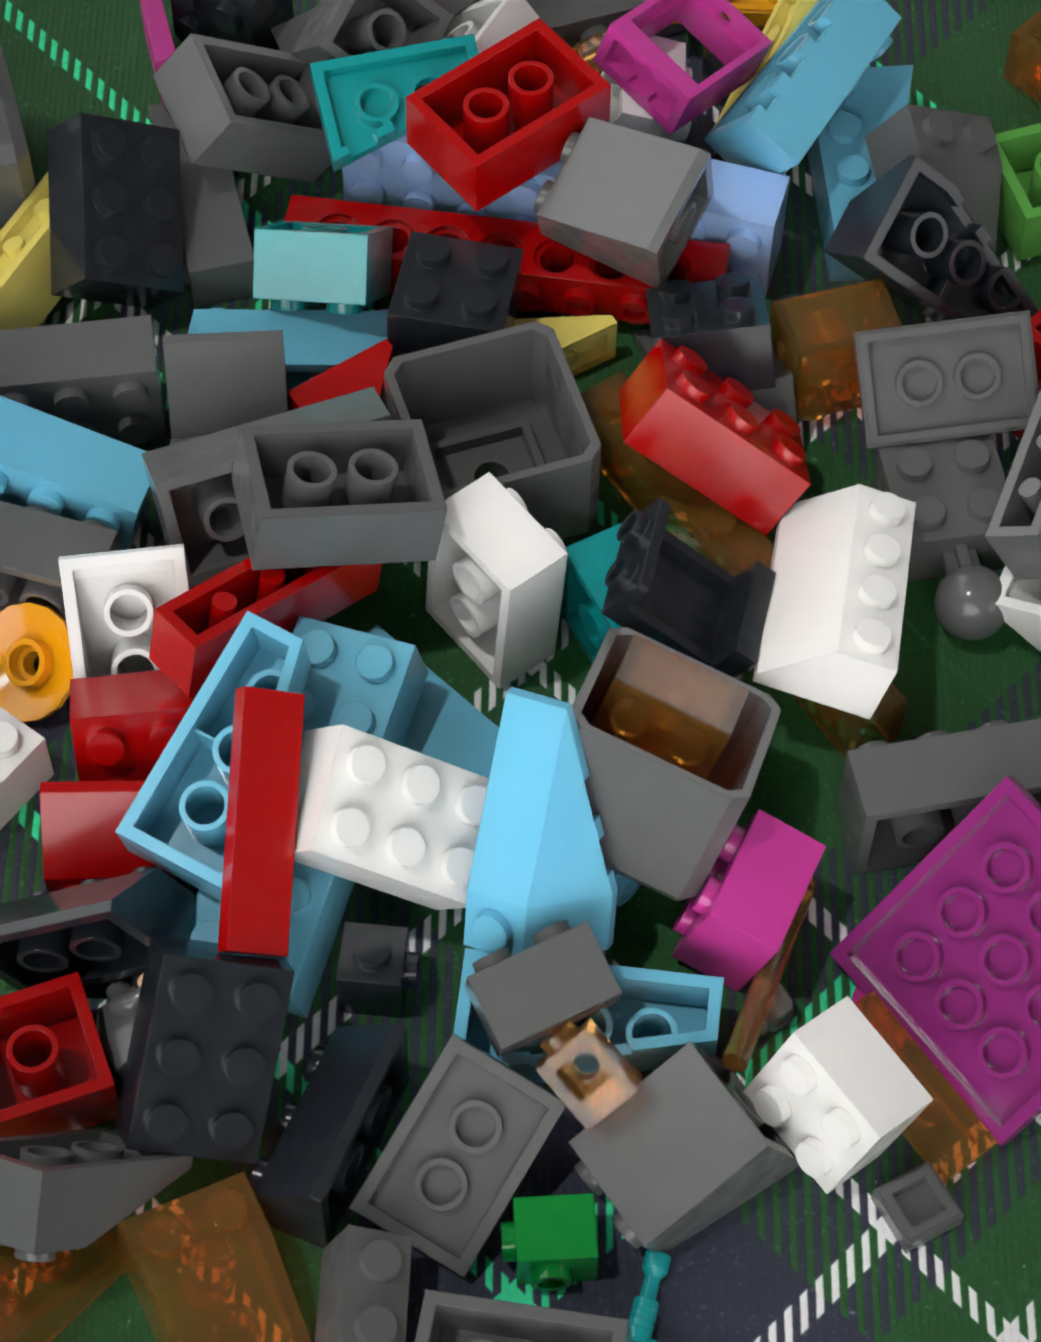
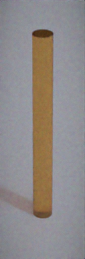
(762, 994)

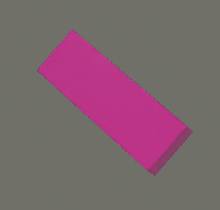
(156, 33)

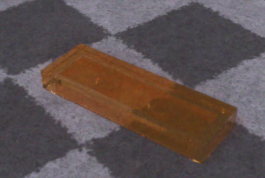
(947, 1128)

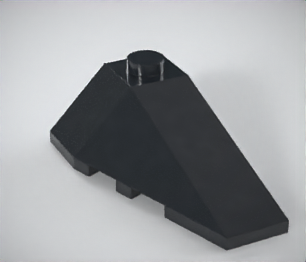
(925, 246)

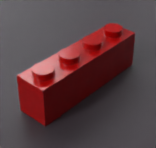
(200, 622)

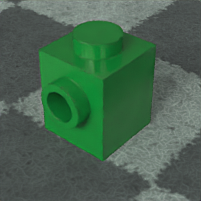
(552, 1240)

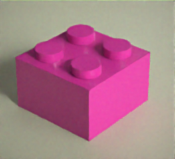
(747, 900)

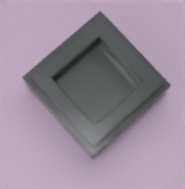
(917, 1207)

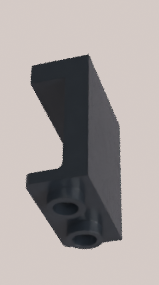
(684, 597)

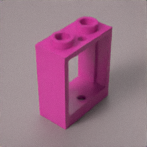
(657, 80)

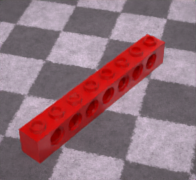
(553, 274)

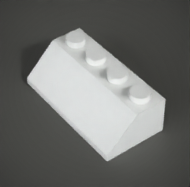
(838, 598)

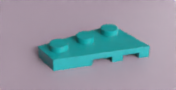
(366, 93)

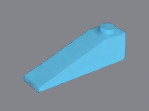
(537, 834)

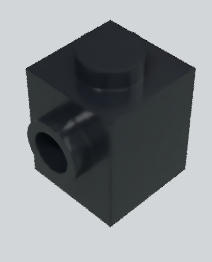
(375, 969)

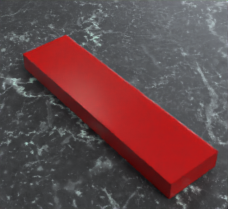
(261, 822)

